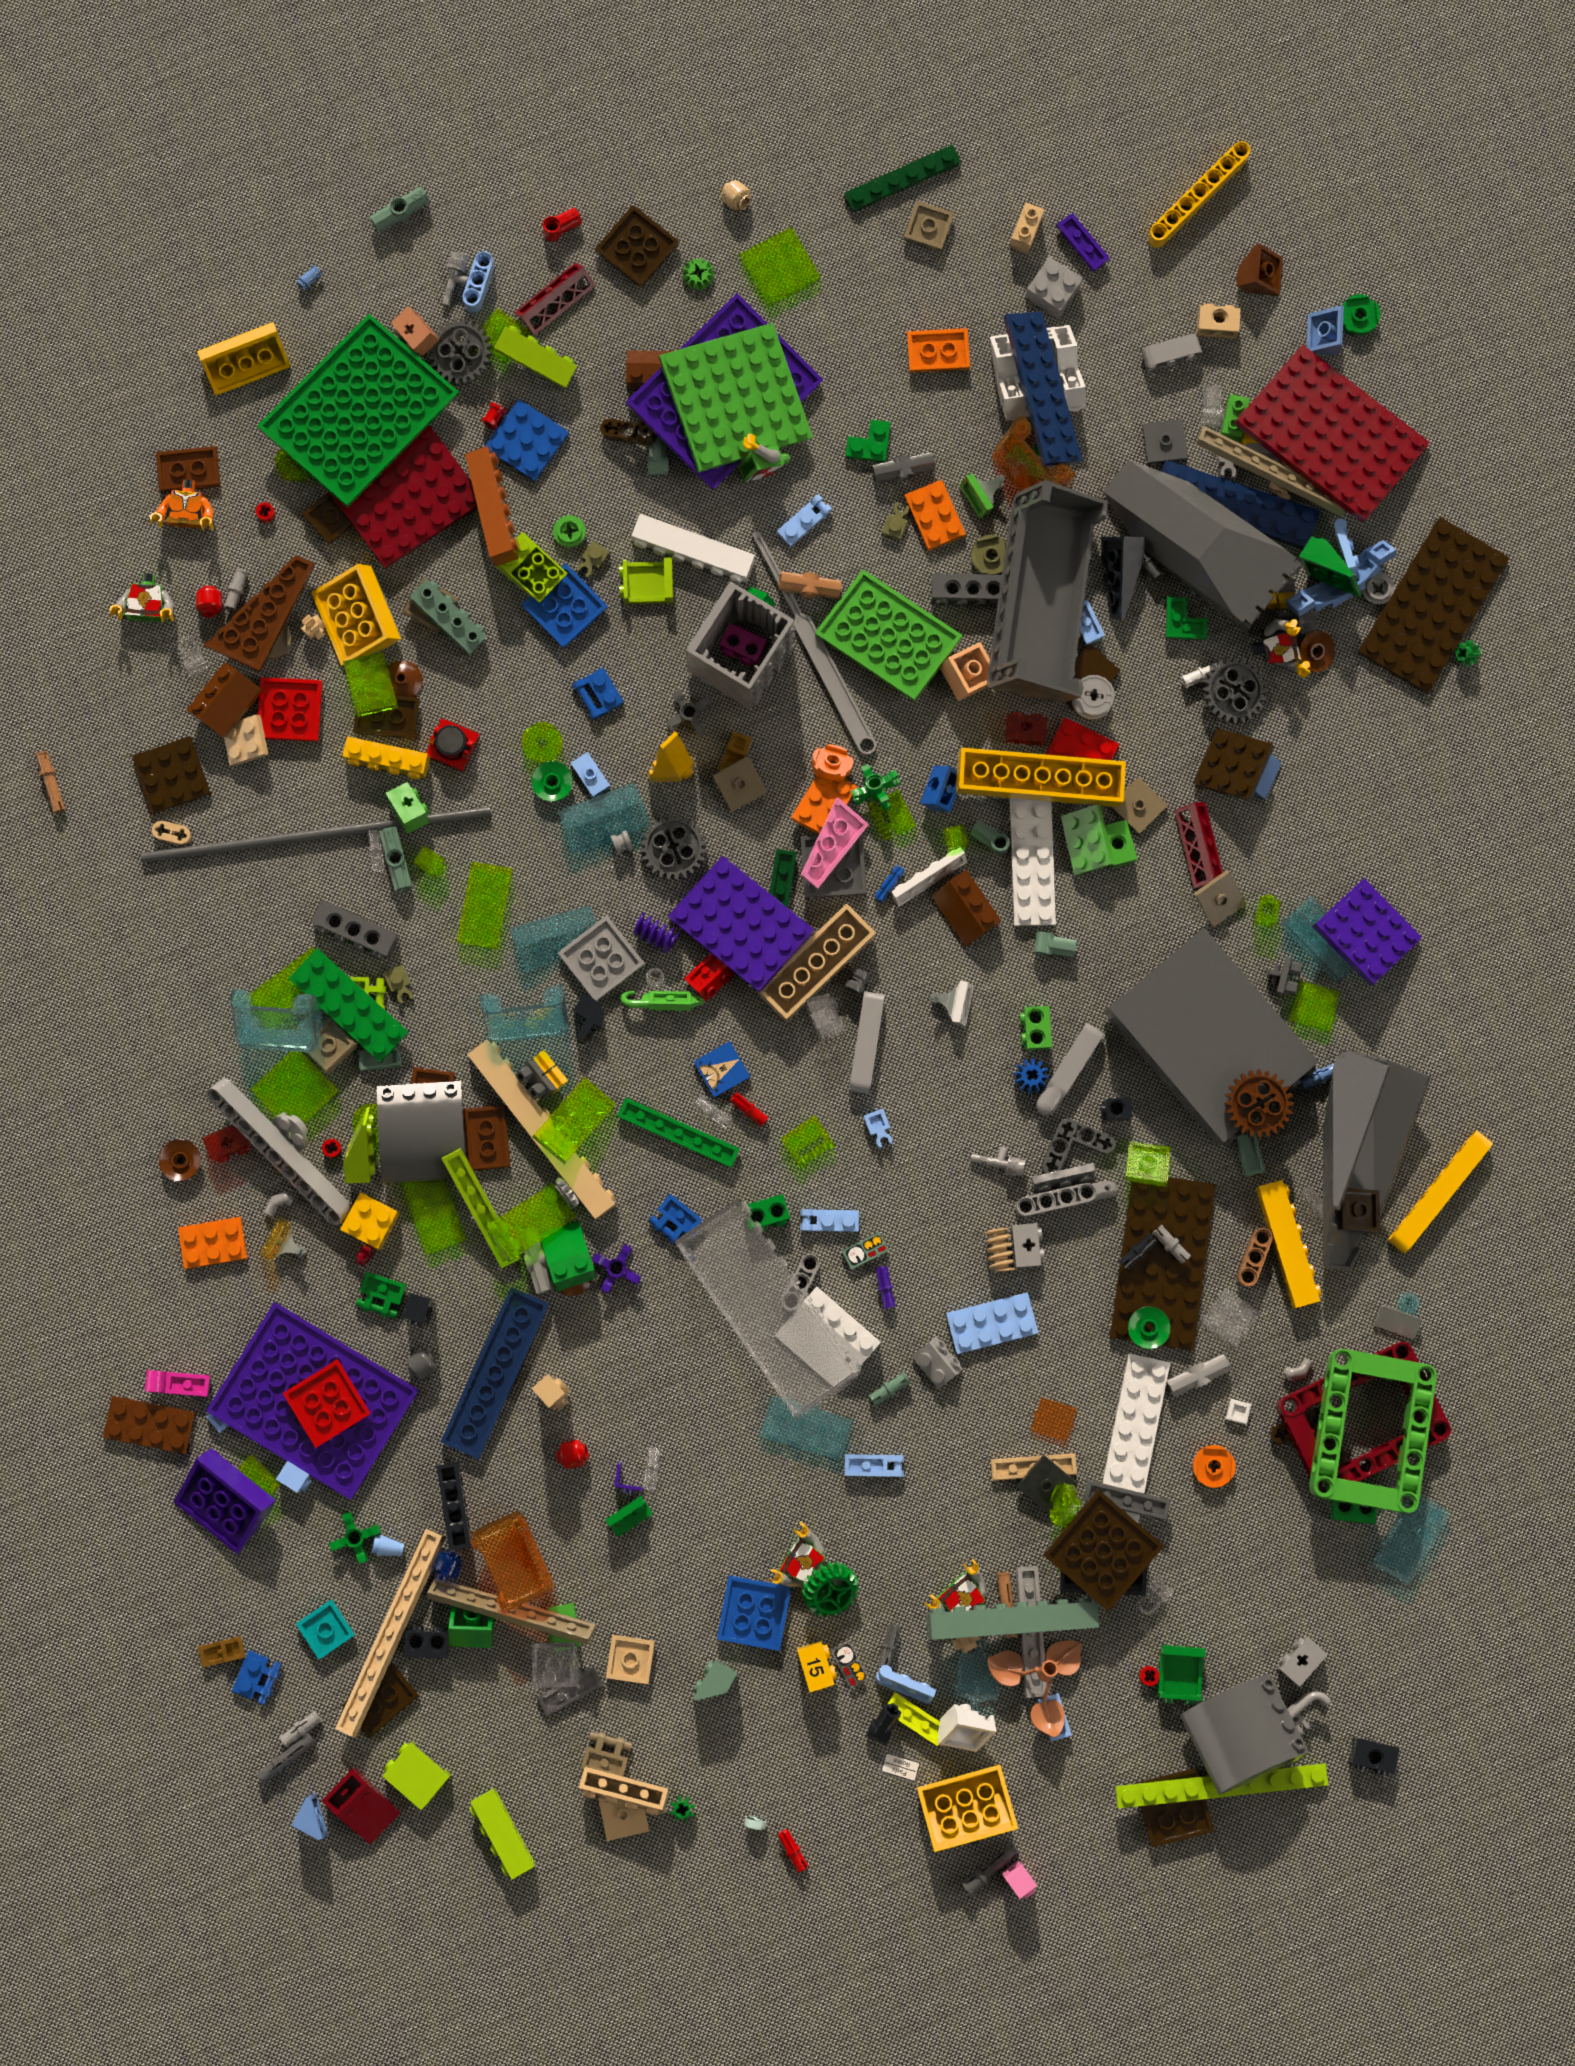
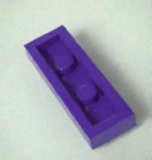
(1082, 242)

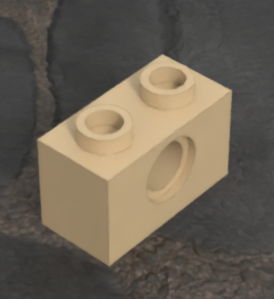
(1026, 228)
(1209, 327)

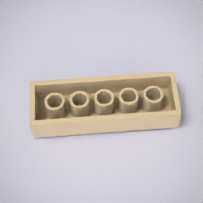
(817, 962)

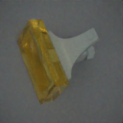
(281, 1241)

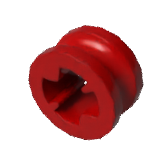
(271, 514)
(328, 1142)
(1156, 1675)

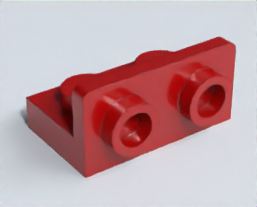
(709, 977)

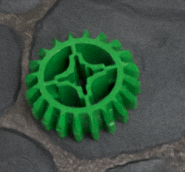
(830, 1589)

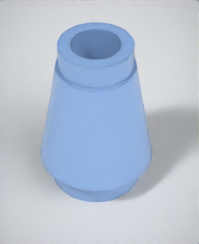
(386, 1547)

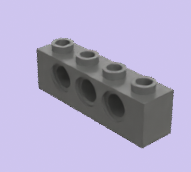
(962, 583)
(327, 912)

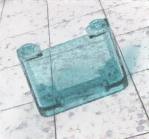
(526, 1021)
(277, 1028)

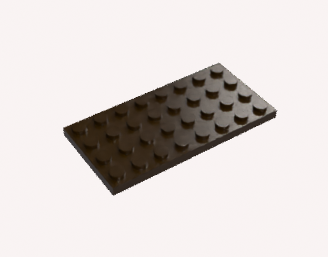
(1433, 605)
(1159, 1278)

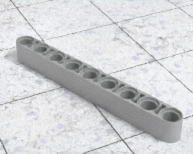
(279, 1151)

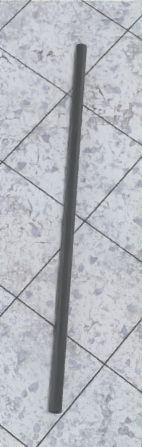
(306, 836)

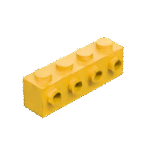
(386, 757)

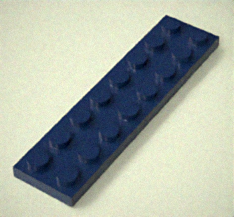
(1042, 388)
(1269, 514)
(494, 1373)

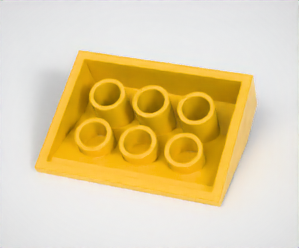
(356, 614)
(967, 1808)

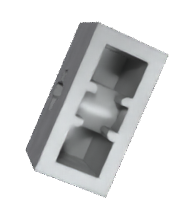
(1020, 1234)
(1299, 1672)

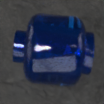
(447, 1565)

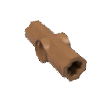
(809, 585)

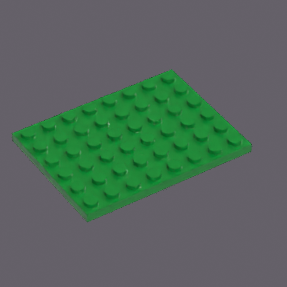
(358, 410)

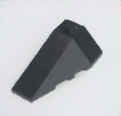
(1123, 563)

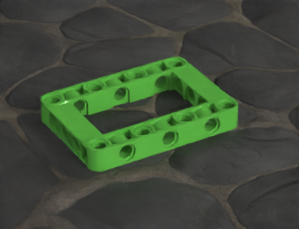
(1332, 1423)

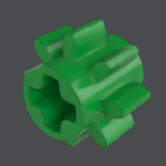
(1468, 653)
(678, 1814)

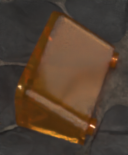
(1022, 464)
(513, 1561)

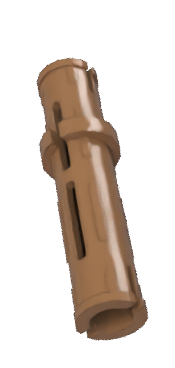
(48, 776)
(1005, 1593)

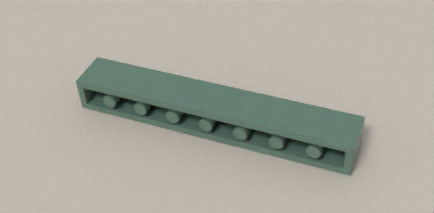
(1012, 1620)

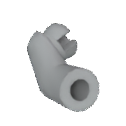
(278, 1200)
(1298, 1373)

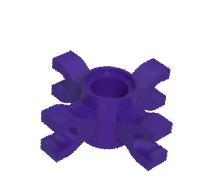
(621, 1259)

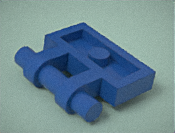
(678, 1214)
(250, 1676)

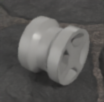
(621, 842)

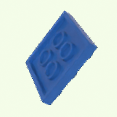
(527, 440)
(566, 608)
(754, 1613)

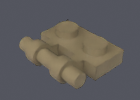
(603, 1760)

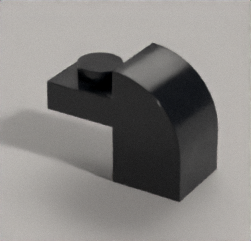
(592, 1013)

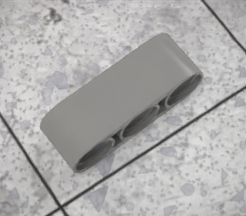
(1171, 352)
(808, 1275)

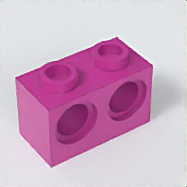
(746, 640)

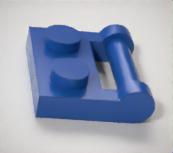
(604, 691)

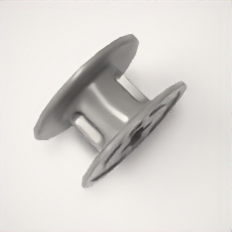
(1104, 697)

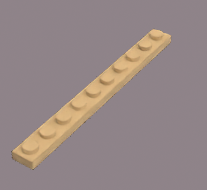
(390, 1633)

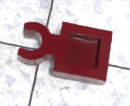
(365, 1254)

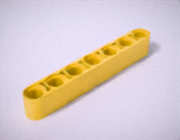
(1203, 186)
(1440, 1192)

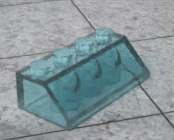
(604, 816)
(1300, 927)

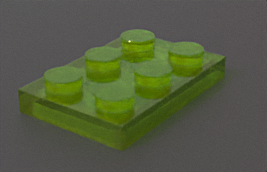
(370, 684)

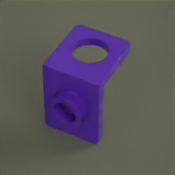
(625, 1488)

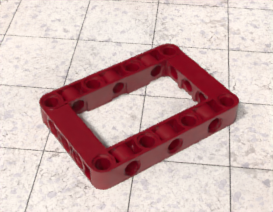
(1376, 1458)

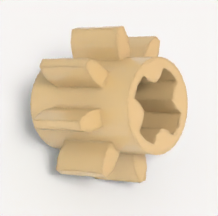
(313, 627)
(965, 1644)

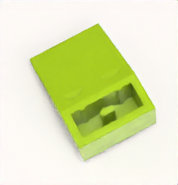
(534, 570)
(360, 1155)

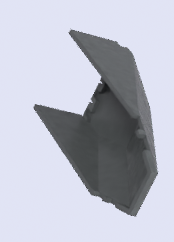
(1201, 542)
(1364, 1139)

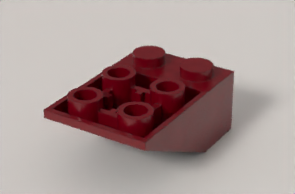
(361, 1805)

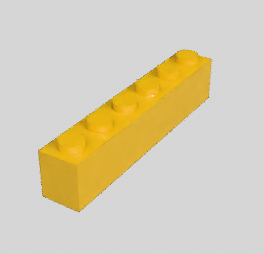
(1288, 1245)

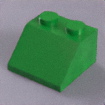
(470, 1629)

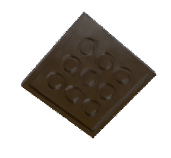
(1103, 1550)

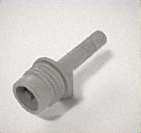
(457, 265)
(1013, 1166)

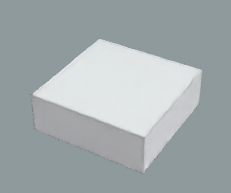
(1238, 1411)

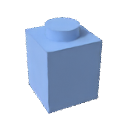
(294, 1477)

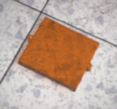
(1053, 1419)

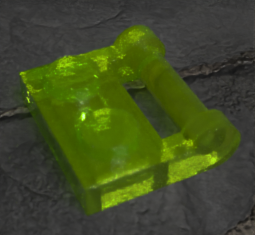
(804, 1136)

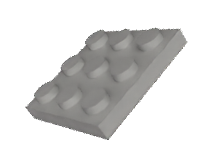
(601, 958)

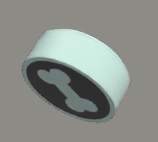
(755, 1822)

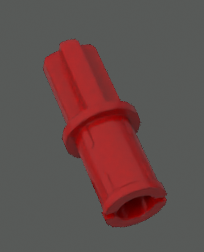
(748, 1109)
(792, 1850)

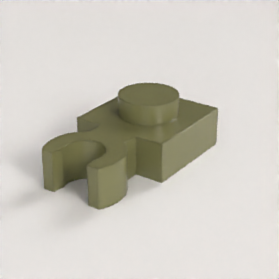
(895, 524)
(594, 557)
(398, 981)

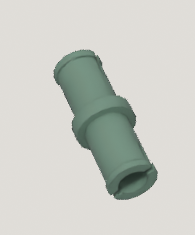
(889, 1388)

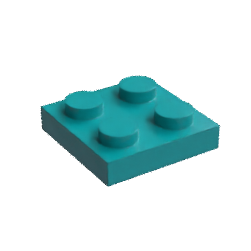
(325, 1629)

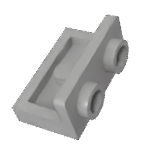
(937, 1362)

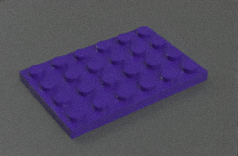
(741, 924)

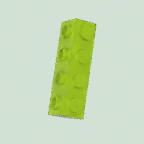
(535, 357)
(503, 1834)

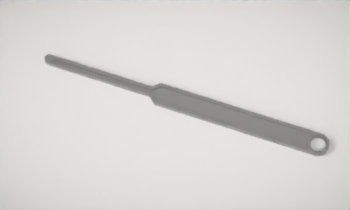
(822, 661)

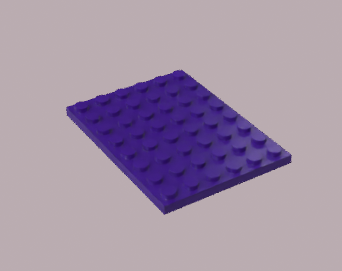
(655, 404)
(282, 1356)

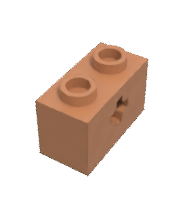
(415, 331)

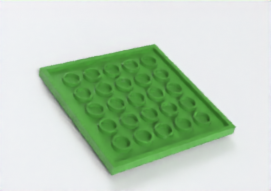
(733, 391)

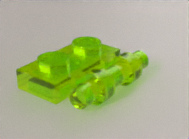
(898, 815)

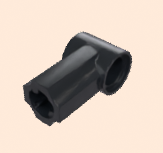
(883, 1726)

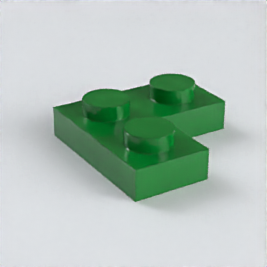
(874, 447)
(1180, 626)

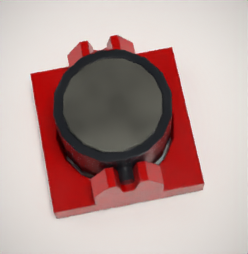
(452, 742)

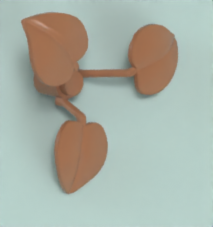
(1061, 1658)

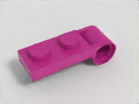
(177, 1383)

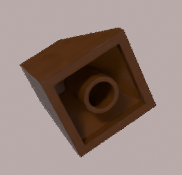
(1260, 272)

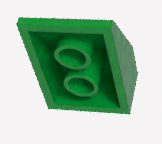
(1326, 566)
(568, 1257)

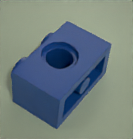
(940, 789)

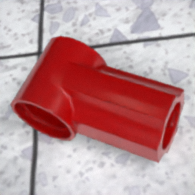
(563, 223)

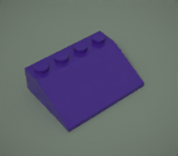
(223, 1500)

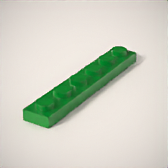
(678, 1132)

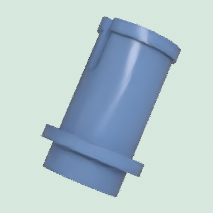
(309, 278)

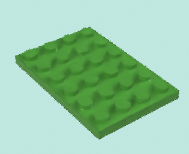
(888, 635)

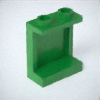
(1180, 1674)

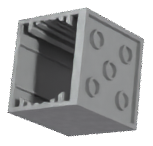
(740, 607)

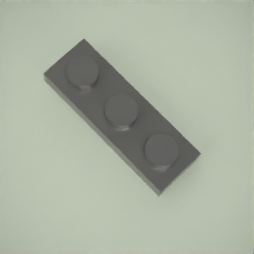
(1063, 1178)

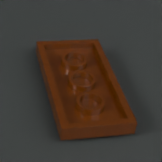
(149, 1425)

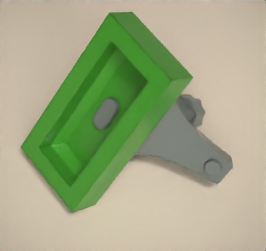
(981, 493)

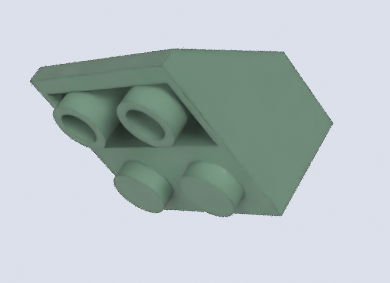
(716, 1682)

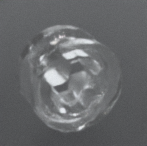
(661, 978)

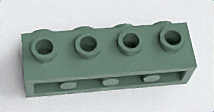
(447, 617)

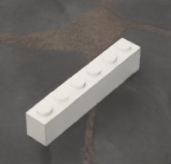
(692, 548)

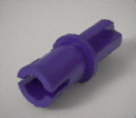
(885, 1287)

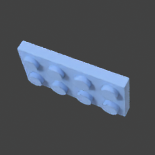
(992, 1323)

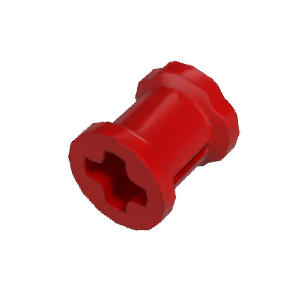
(493, 416)

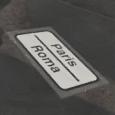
(900, 1767)

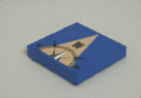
(722, 1069)

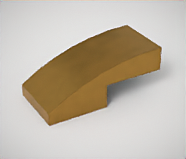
(736, 749)
(221, 1651)

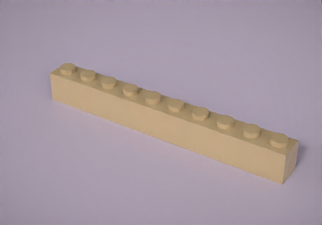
(532, 1117)

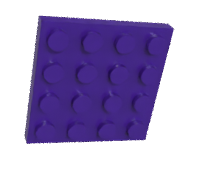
(1367, 932)

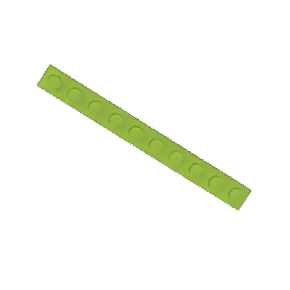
(1203, 1787)

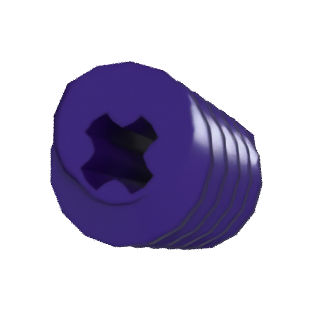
(655, 933)

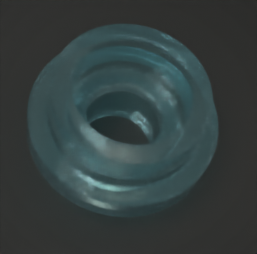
(1414, 1299)

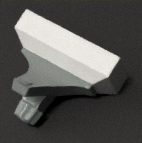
(956, 1002)

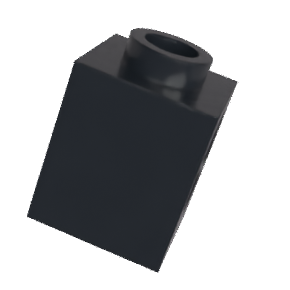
(1123, 1103)

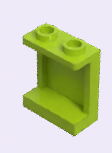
(647, 582)
(415, 1775)

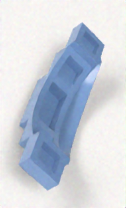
(1323, 595)

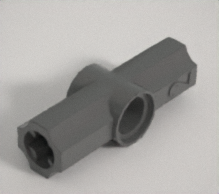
(903, 467)

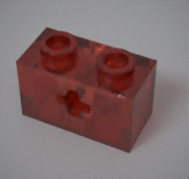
(1015, 732)
(216, 1141)

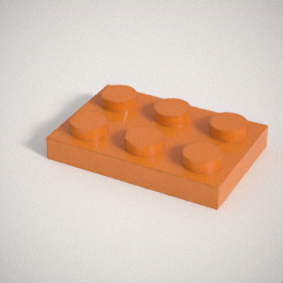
(938, 350)
(934, 515)
(819, 800)
(212, 1243)

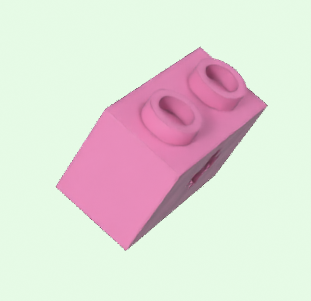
(1019, 1880)

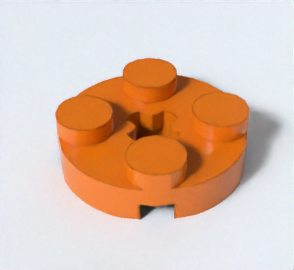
(822, 766)
(1223, 1459)

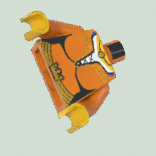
(184, 509)

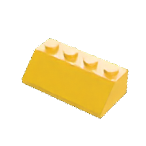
(244, 358)

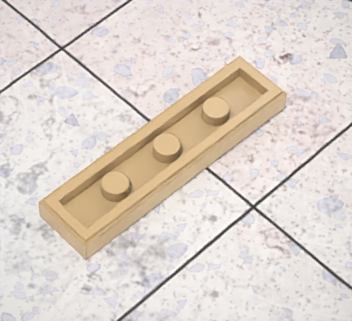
(1018, 1467)

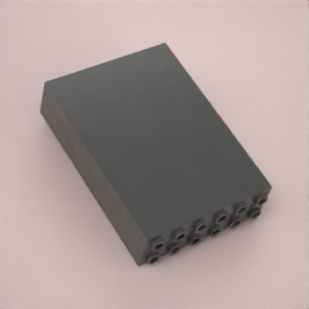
(1203, 1028)

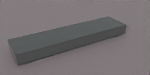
(1131, 1500)

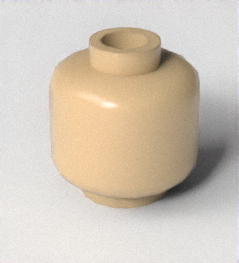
(736, 195)

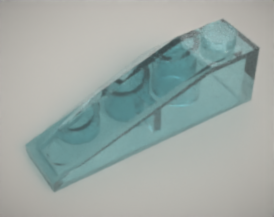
(544, 938)

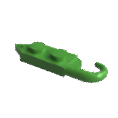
(663, 1000)

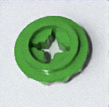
(692, 280)
(561, 527)

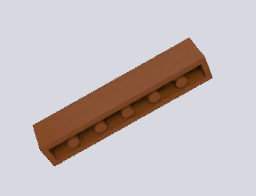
(492, 506)

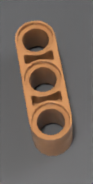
(1256, 1247)

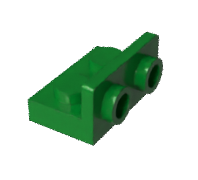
(629, 1516)

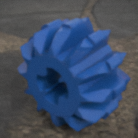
(1029, 1069)

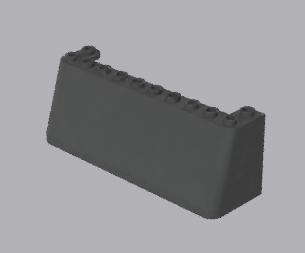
(1043, 592)

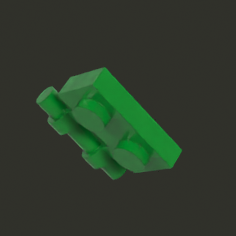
(382, 1288)

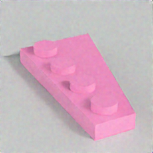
(834, 841)

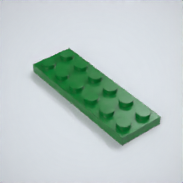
(349, 1005)

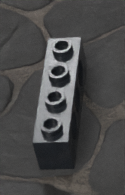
(454, 1506)

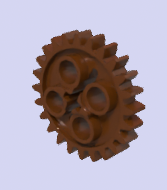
(1249, 1087)

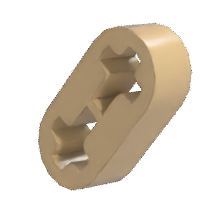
(172, 828)

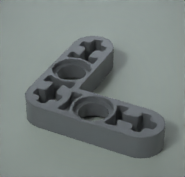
(1075, 1136)

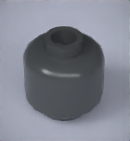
(421, 1364)

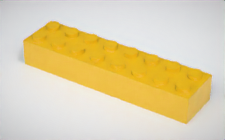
(1040, 777)

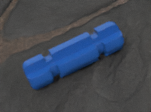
(889, 883)

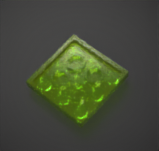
(779, 266)
(295, 1088)

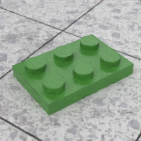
(1087, 840)

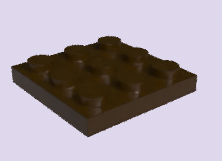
(637, 246)
(1233, 764)
(171, 775)
(1176, 1820)

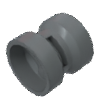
(857, 981)

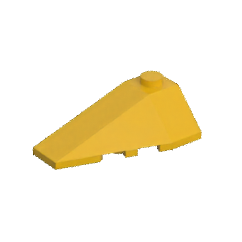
(672, 762)

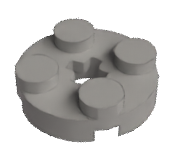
(297, 1128)

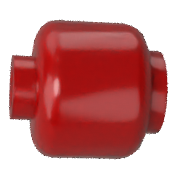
(208, 601)
(572, 1454)

